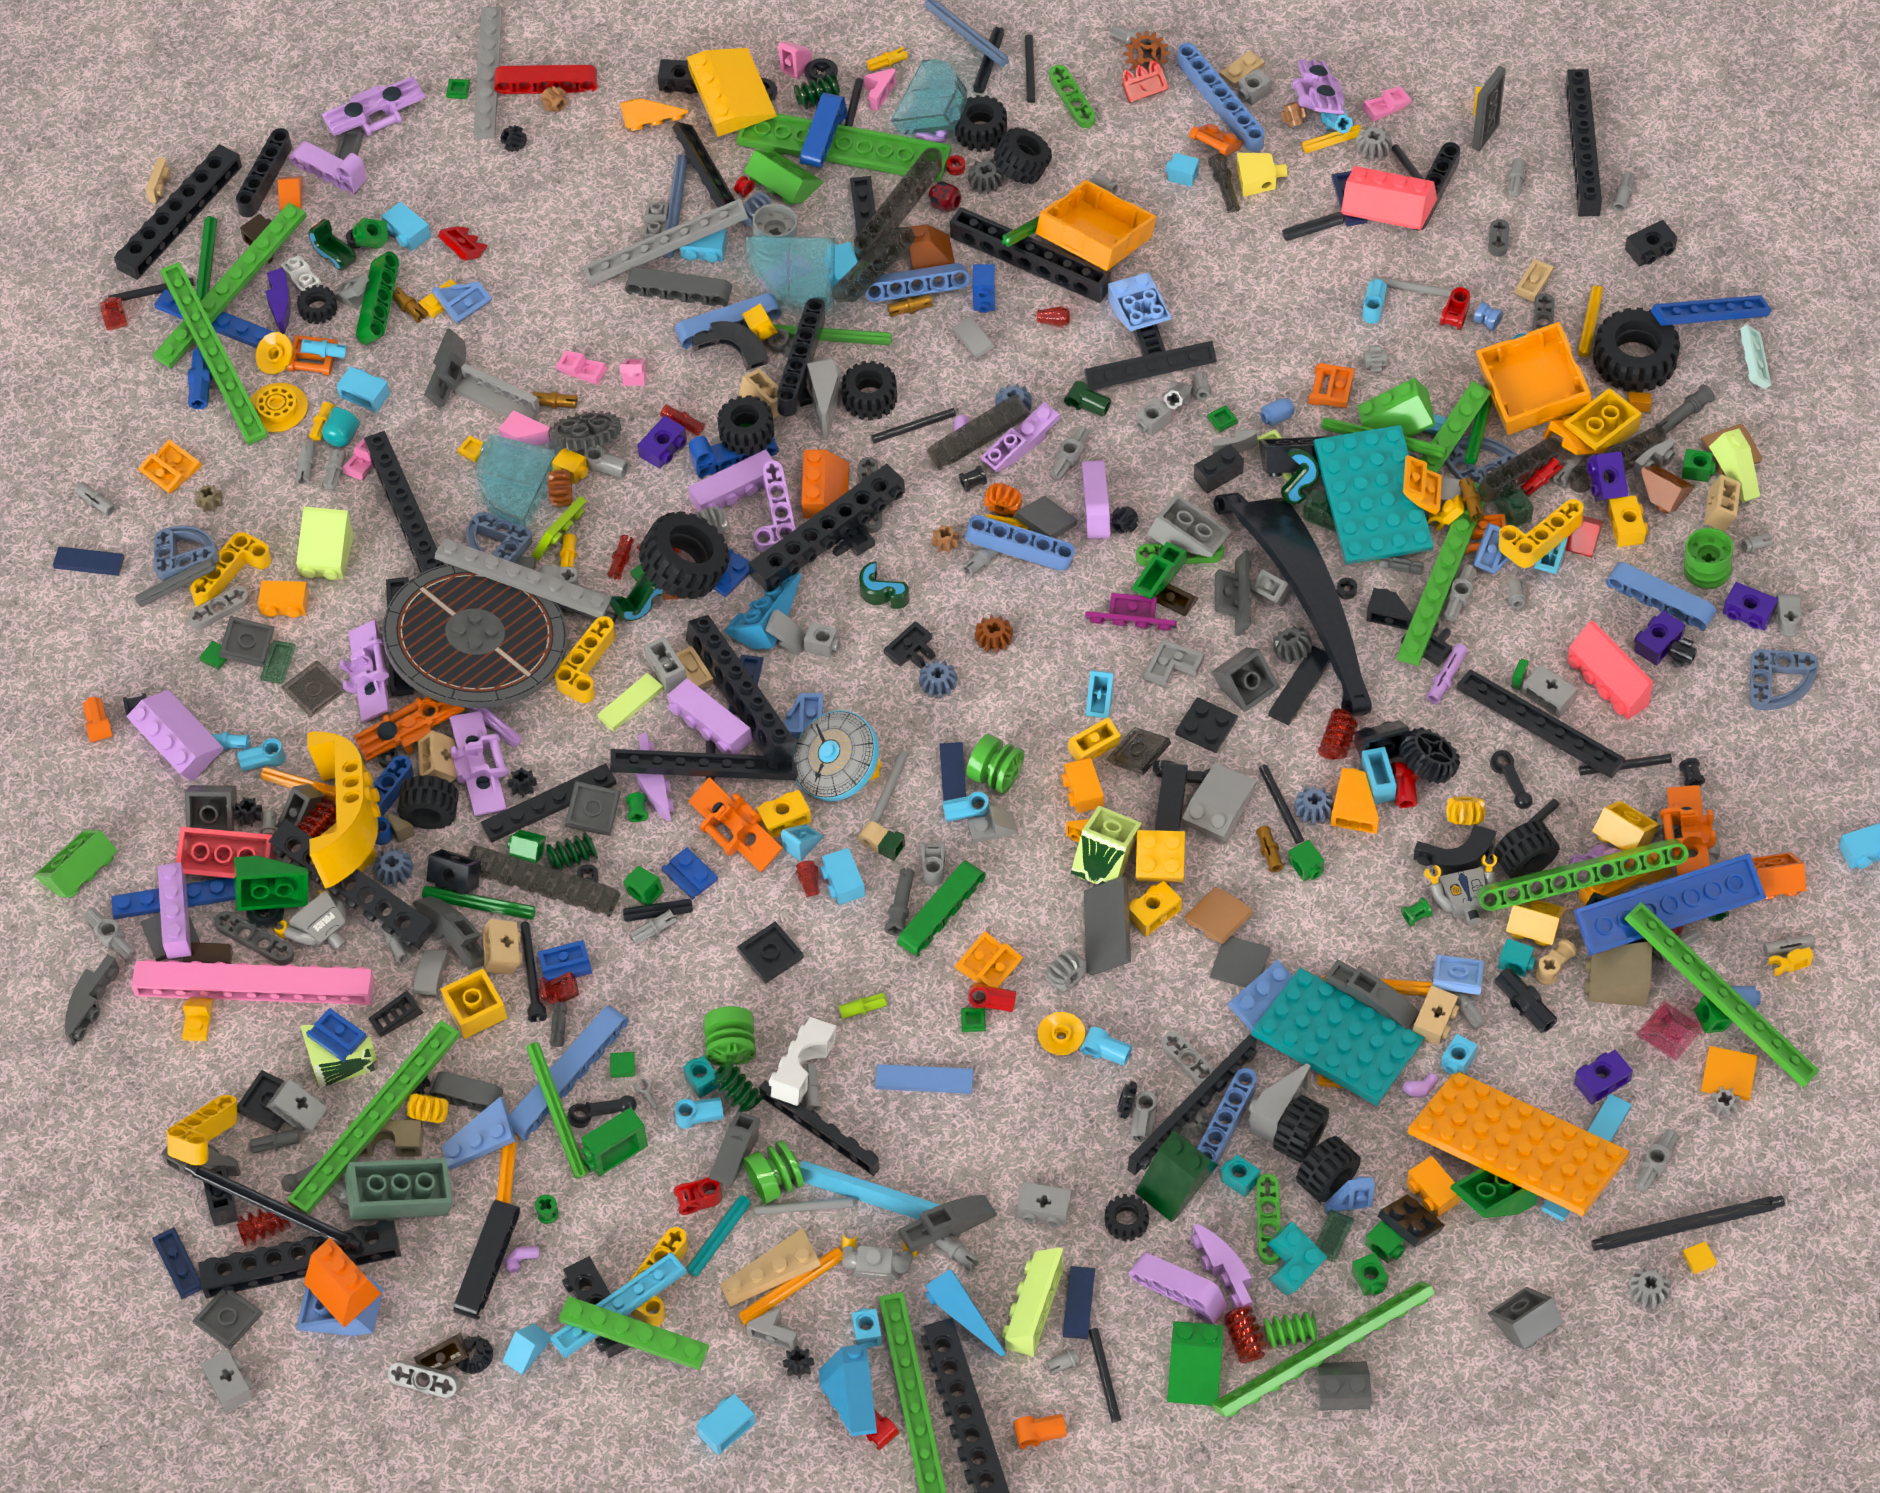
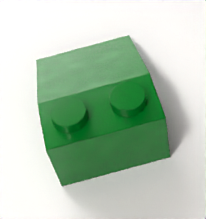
(268, 884)
(1493, 1195)
(1195, 1363)

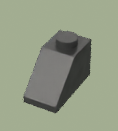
(300, 803)

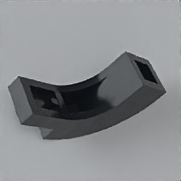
(736, 336)
(1461, 858)

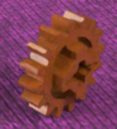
(1139, 46)

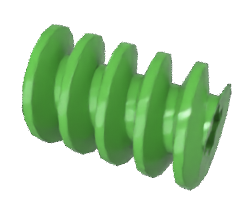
(1291, 1329)

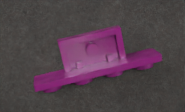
(1132, 610)

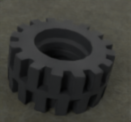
(317, 294)
(1122, 1230)

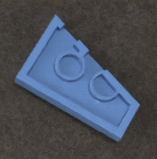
(1260, 994)
(480, 1136)

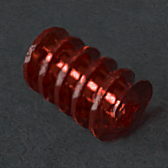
(1338, 735)
(319, 818)
(259, 1225)
(1244, 1334)

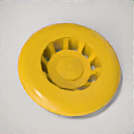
(276, 402)

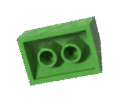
(782, 176)
(1402, 405)
(76, 863)

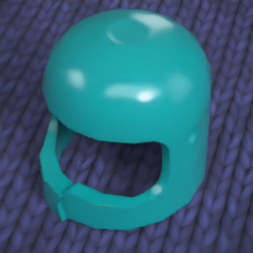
(340, 427)

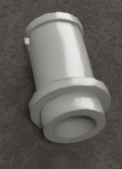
(1107, 184)
(1202, 390)
(1756, 542)
(1517, 597)
(268, 822)
(1062, 1361)

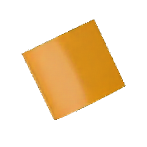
(1570, 440)
(169, 466)
(1422, 485)
(988, 961)

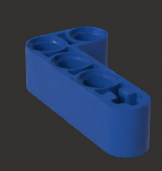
(829, 113)
(715, 458)
(393, 775)

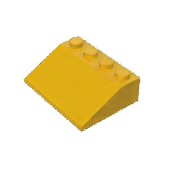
(730, 89)

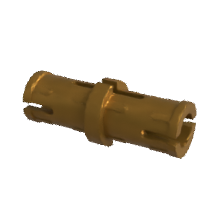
(409, 305)
(910, 305)
(556, 400)
(1471, 499)
(1269, 849)

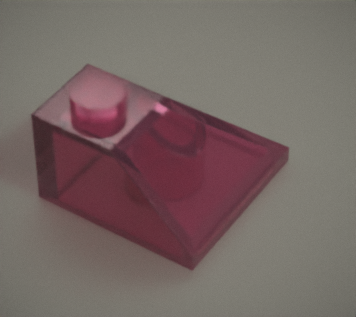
(1670, 1030)

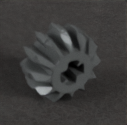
(985, 176)
(1292, 644)

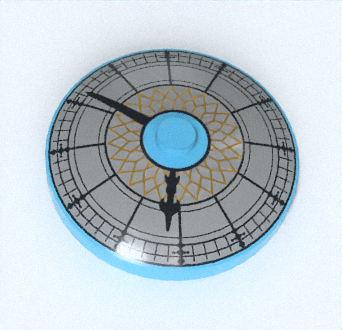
(836, 755)

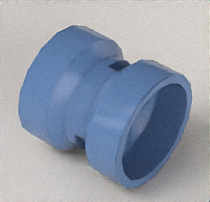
(1488, 316)

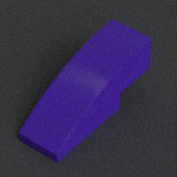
(279, 298)

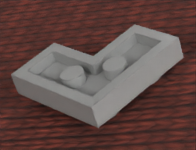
(1171, 657)

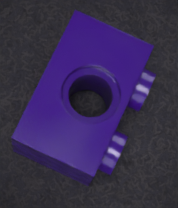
(662, 442)
(1613, 465)
(1744, 597)
(1655, 648)
(1596, 1087)

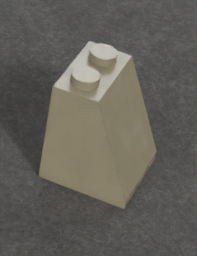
(1620, 975)

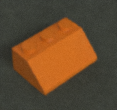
(823, 480)
(1780, 874)
(339, 1283)

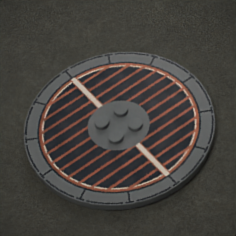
(472, 638)

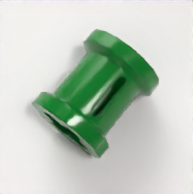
(637, 807)
(1416, 911)
(544, 1214)

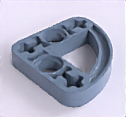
(1478, 474)
(515, 537)
(174, 561)
(1771, 666)

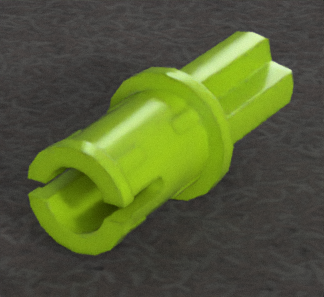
(862, 1005)

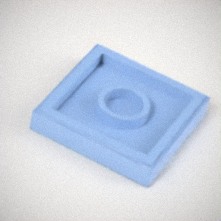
(1458, 974)

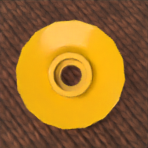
(268, 350)
(1061, 1024)

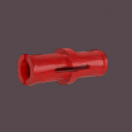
(1541, 477)

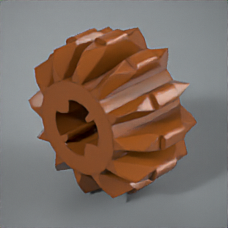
(560, 488)
(993, 633)

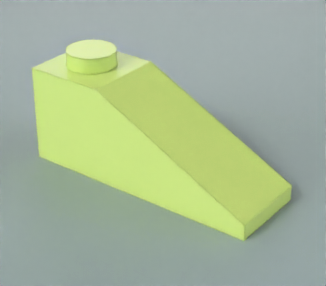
(1737, 462)

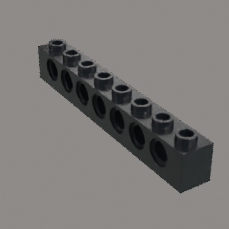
(1583, 142)
(177, 212)
(1031, 255)
(402, 501)
(858, 504)
(740, 690)
(420, 926)
(289, 1268)
(945, 1335)

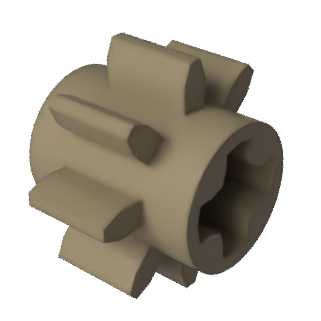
(208, 498)

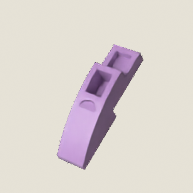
(1021, 440)
(655, 785)
(1224, 1261)

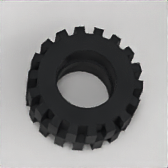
(981, 135)
(1022, 155)
(872, 403)
(744, 411)
(428, 802)
(1526, 849)
(1301, 1128)
(1328, 1168)

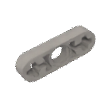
(219, 600)
(1189, 1050)
(439, 1390)

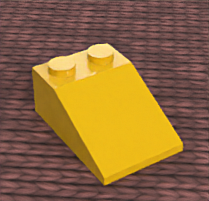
(1605, 421)

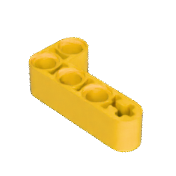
(1531, 547)
(232, 557)
(599, 637)
(190, 1136)
(662, 1248)

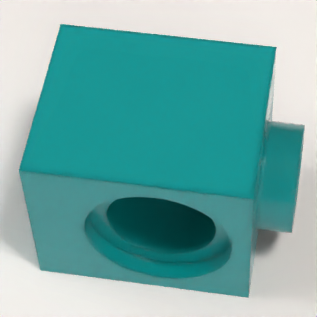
(1517, 957)
(701, 1085)
(1244, 1184)

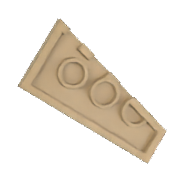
(780, 1264)

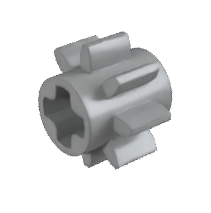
(1375, 358)
(1720, 1107)

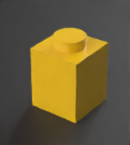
(759, 322)
(573, 462)

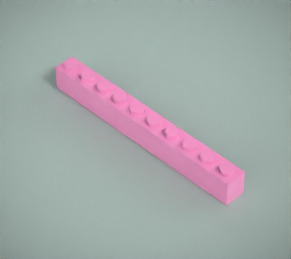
(253, 982)

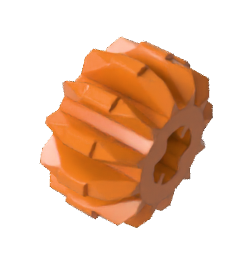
(1002, 499)

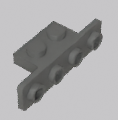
(1233, 592)

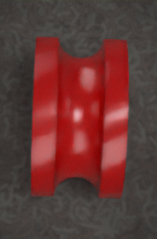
(955, 170)
(743, 186)

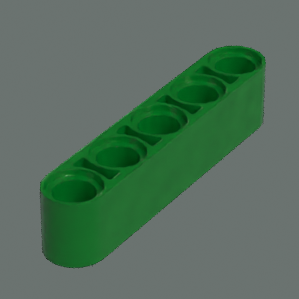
(377, 298)
(940, 907)

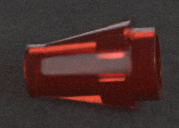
(1054, 316)
(808, 876)

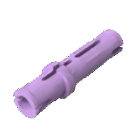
(1443, 680)

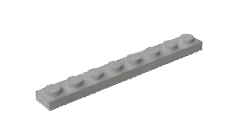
(487, 63)
(665, 242)
(522, 578)

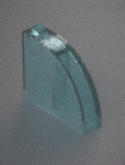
(931, 100)
(794, 267)
(513, 477)

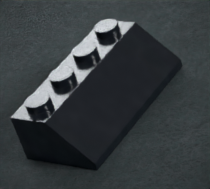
(1275, 459)

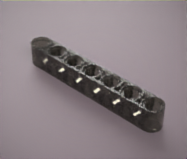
(900, 200)
(546, 881)

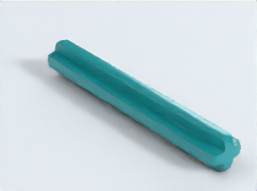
(718, 1235)

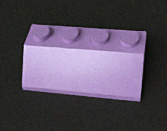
(176, 733)

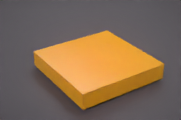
(1729, 1070)

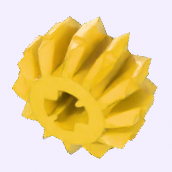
(1465, 810)
(427, 1108)

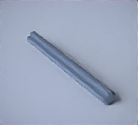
(967, 32)
(676, 195)

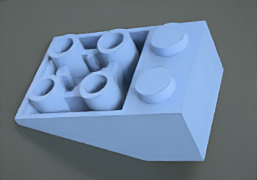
(1137, 302)

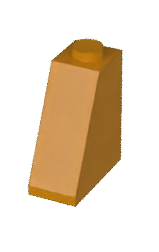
(1354, 803)

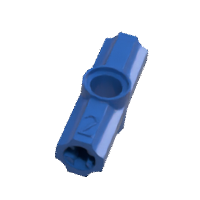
(198, 381)

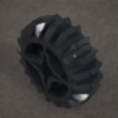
(1429, 755)

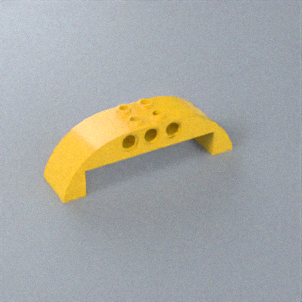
(357, 809)

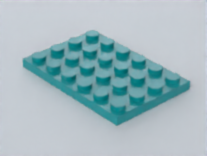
(1367, 497)
(1338, 1036)

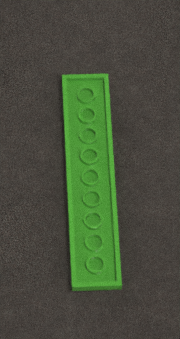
(849, 146)

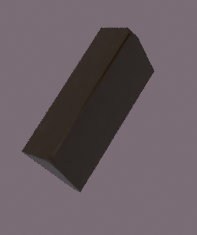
(1176, 599)
(210, 953)
(443, 1354)

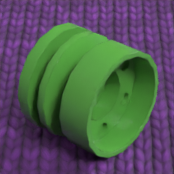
(1708, 558)
(995, 763)
(729, 1035)
(770, 1173)

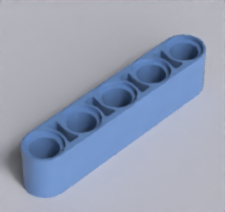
(926, 286)
(733, 313)
(1019, 542)
(1661, 595)
(1228, 1112)

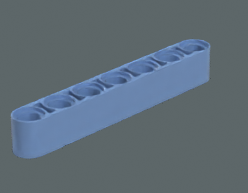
(1221, 97)
(569, 1068)

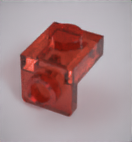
(113, 313)
(559, 989)

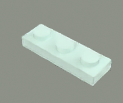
(1755, 356)

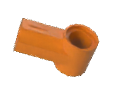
(97, 723)
(1034, 1431)

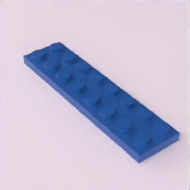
(1673, 901)

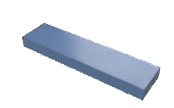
(924, 1079)

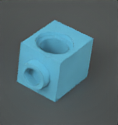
(1459, 1047)
(872, 1336)

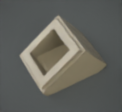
(400, 828)

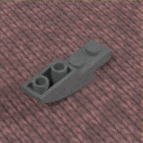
(448, 371)
(454, 928)
(1372, 992)
(83, 1003)
(946, 1219)

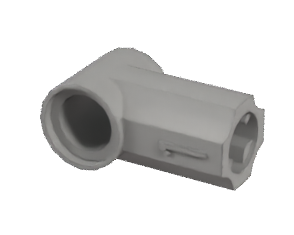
(1178, 394)
(605, 462)
(1143, 1117)

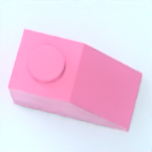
(793, 58)
(525, 429)

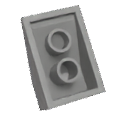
(824, 390)
(1188, 528)
(1219, 802)
(1275, 1100)

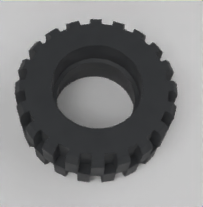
(1632, 371)
(675, 573)

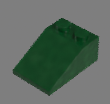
(1175, 1176)

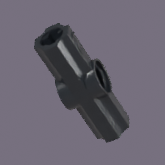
(1526, 1000)

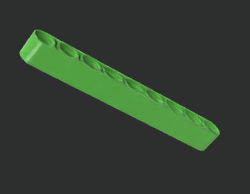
(1593, 877)

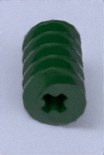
(813, 90)
(571, 851)
(737, 1087)

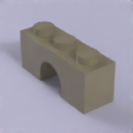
(405, 1133)

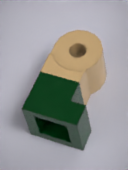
(882, 840)

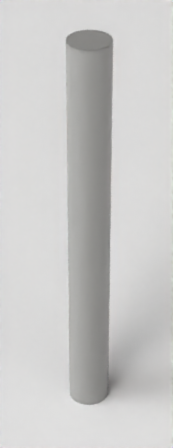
(1416, 287)
(889, 786)
(804, 1206)

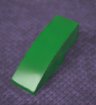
(1160, 571)

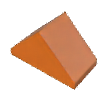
(290, 191)

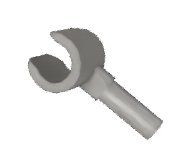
(646, 1092)

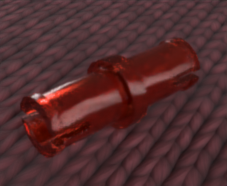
(683, 419)
(620, 557)

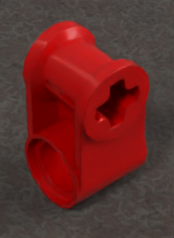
(1456, 311)
(696, 1195)

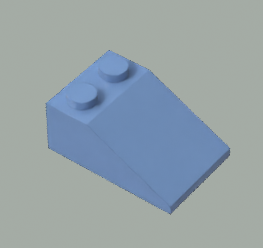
(316, 1317)

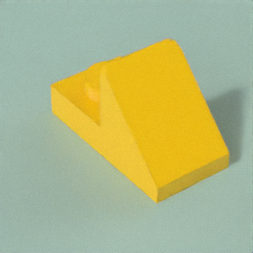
(197, 1018)

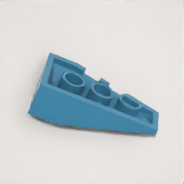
(751, 626)
(954, 1300)
(848, 1386)

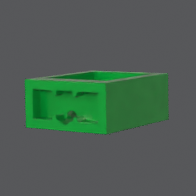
(614, 1142)

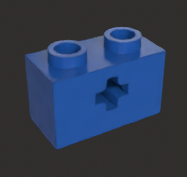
(983, 287)

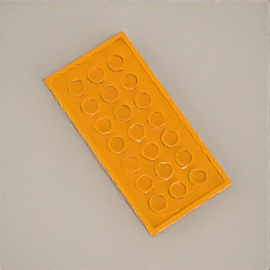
(1519, 1143)

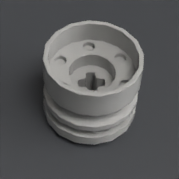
(775, 221)

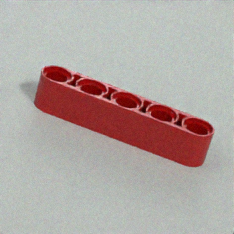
(537, 78)

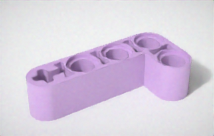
(345, 174)
(1096, 499)
(776, 505)
(1180, 1285)

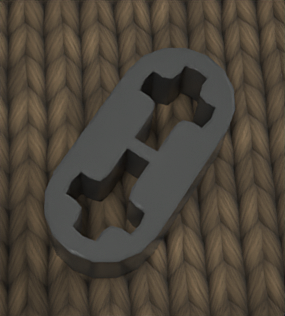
(1502, 238)

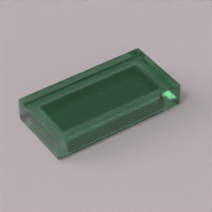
(278, 662)
(1334, 1234)

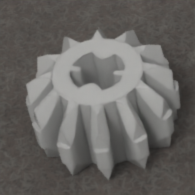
(1373, 142)
(716, 517)
(1066, 970)
(1651, 1278)

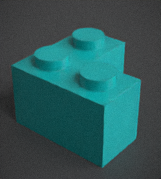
(1299, 1256)

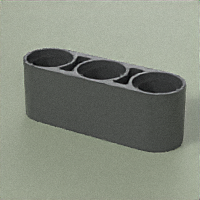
(465, 1091)

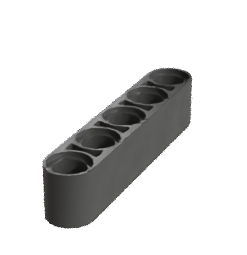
(678, 286)

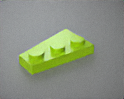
(561, 525)

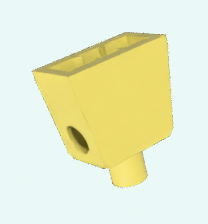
(1258, 172)

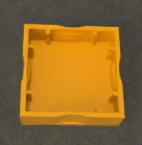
(1096, 225)
(1533, 378)

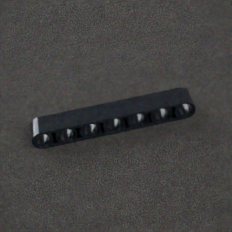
(800, 355)

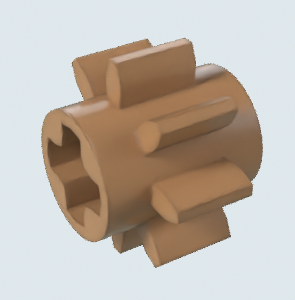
(554, 99)
(1293, 114)
(945, 538)

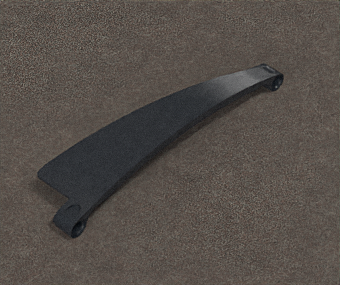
(1295, 554)

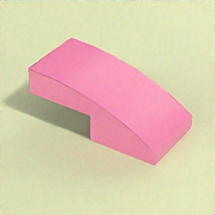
(1388, 103)
(577, 366)
(359, 463)

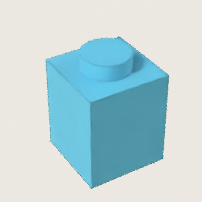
(1182, 169)

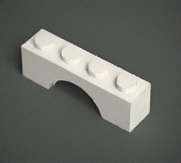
(813, 1041)

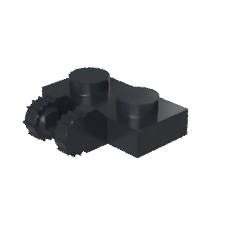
(857, 541)
(908, 644)
(1437, 647)

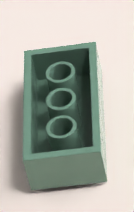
(398, 1188)

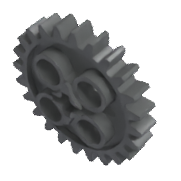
(585, 430)

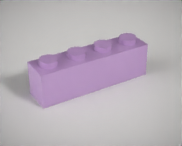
(731, 483)
(709, 718)
(174, 910)

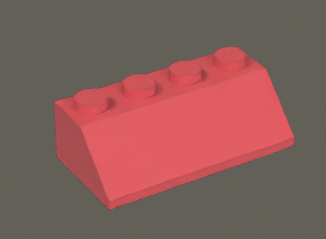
(1388, 197)
(1610, 671)
(213, 851)

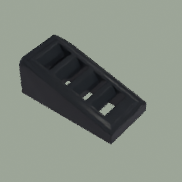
(1146, 332)
(407, 1015)

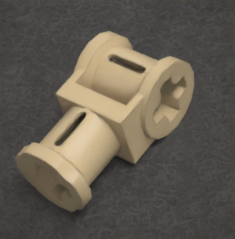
(1554, 962)

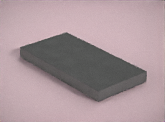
(1488, 108)
(1107, 926)

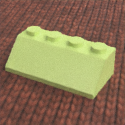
(1034, 1301)

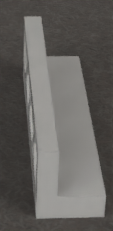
(496, 393)

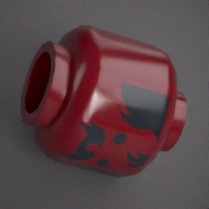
(945, 196)

